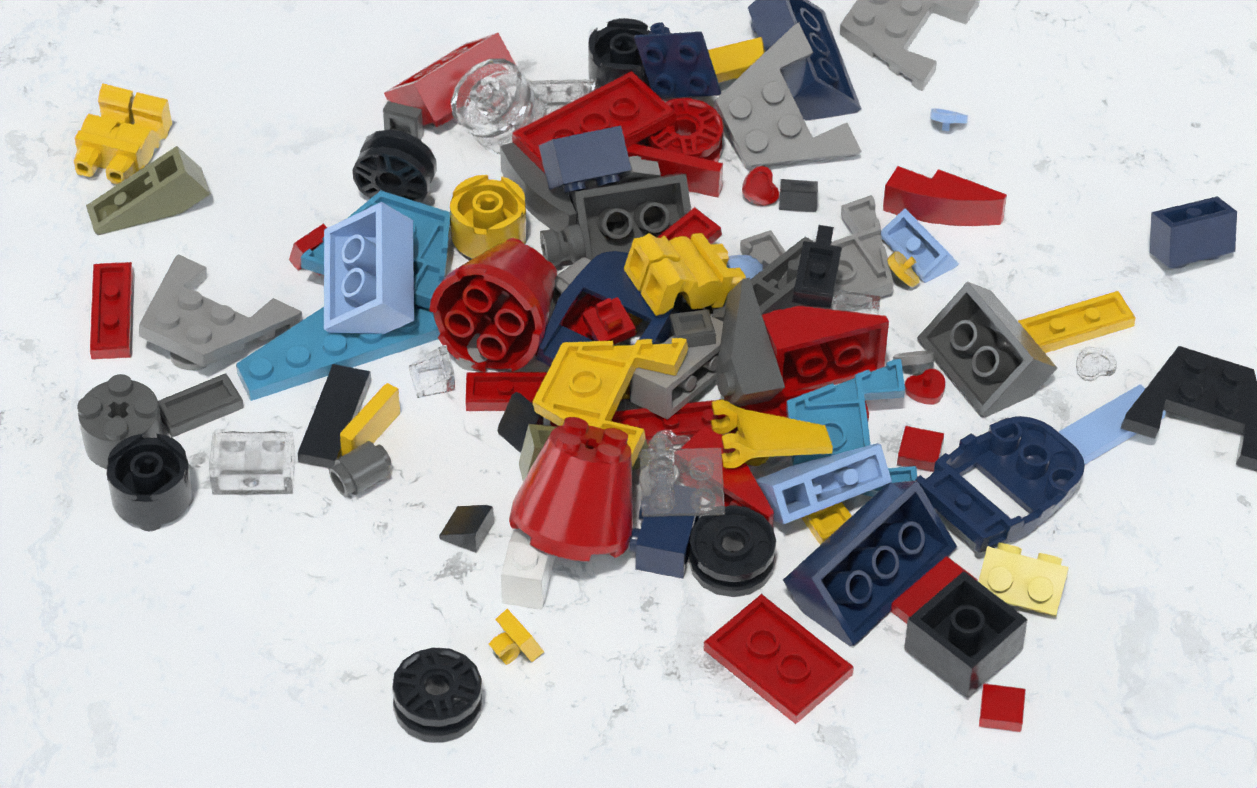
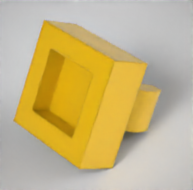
(513, 640)

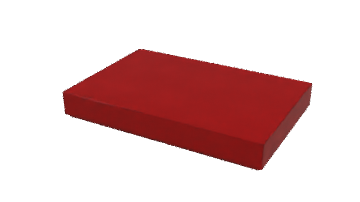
(778, 658)

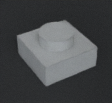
(640, 170)

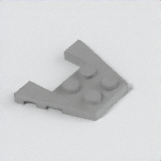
(891, 26)
(766, 118)
(863, 256)
(200, 327)

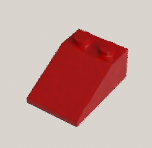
(825, 345)

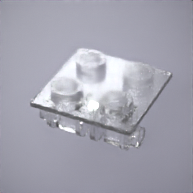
(680, 480)

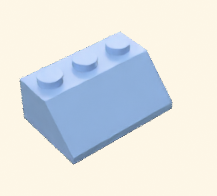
(369, 272)

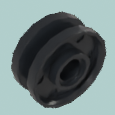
(394, 164)
(728, 571)
(431, 715)

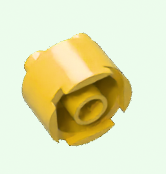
(486, 214)

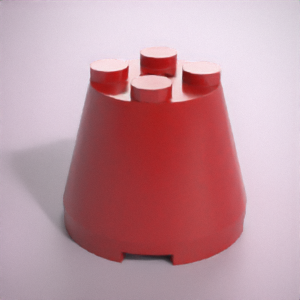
(501, 297)
(578, 493)

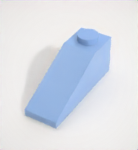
(824, 482)

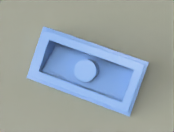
(914, 241)

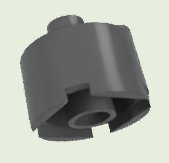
(115, 413)

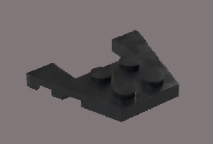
(1204, 391)

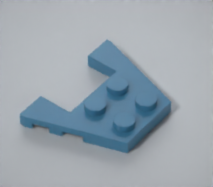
(430, 243)
(845, 415)

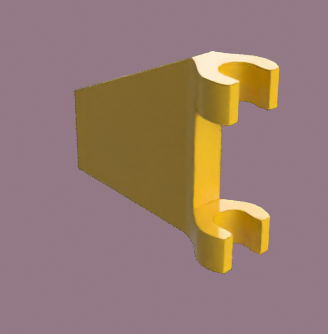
(766, 435)

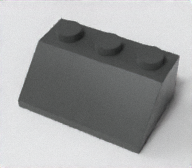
(629, 210)
(986, 350)

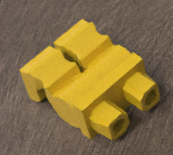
(123, 135)
(682, 266)

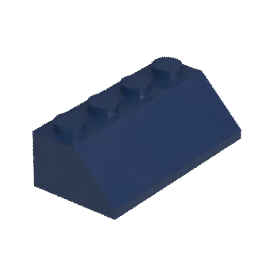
(819, 81)
(870, 561)

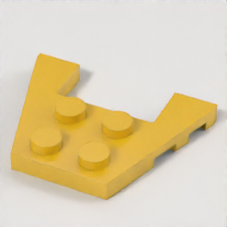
(593, 376)

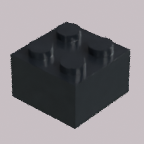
(965, 633)

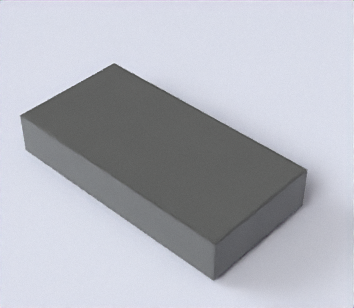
(199, 405)

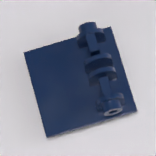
(677, 63)

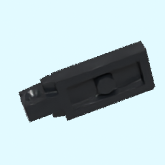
(817, 270)

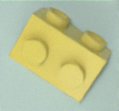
(1024, 580)

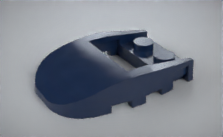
(604, 279)
(1022, 459)

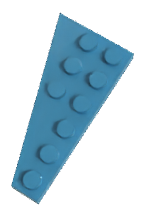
(309, 351)

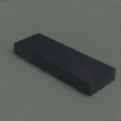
(335, 409)

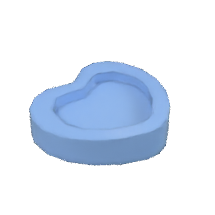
(947, 117)

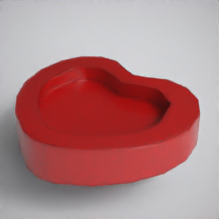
(759, 186)
(927, 387)

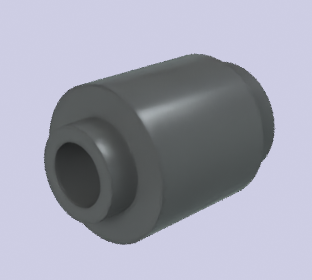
(360, 468)

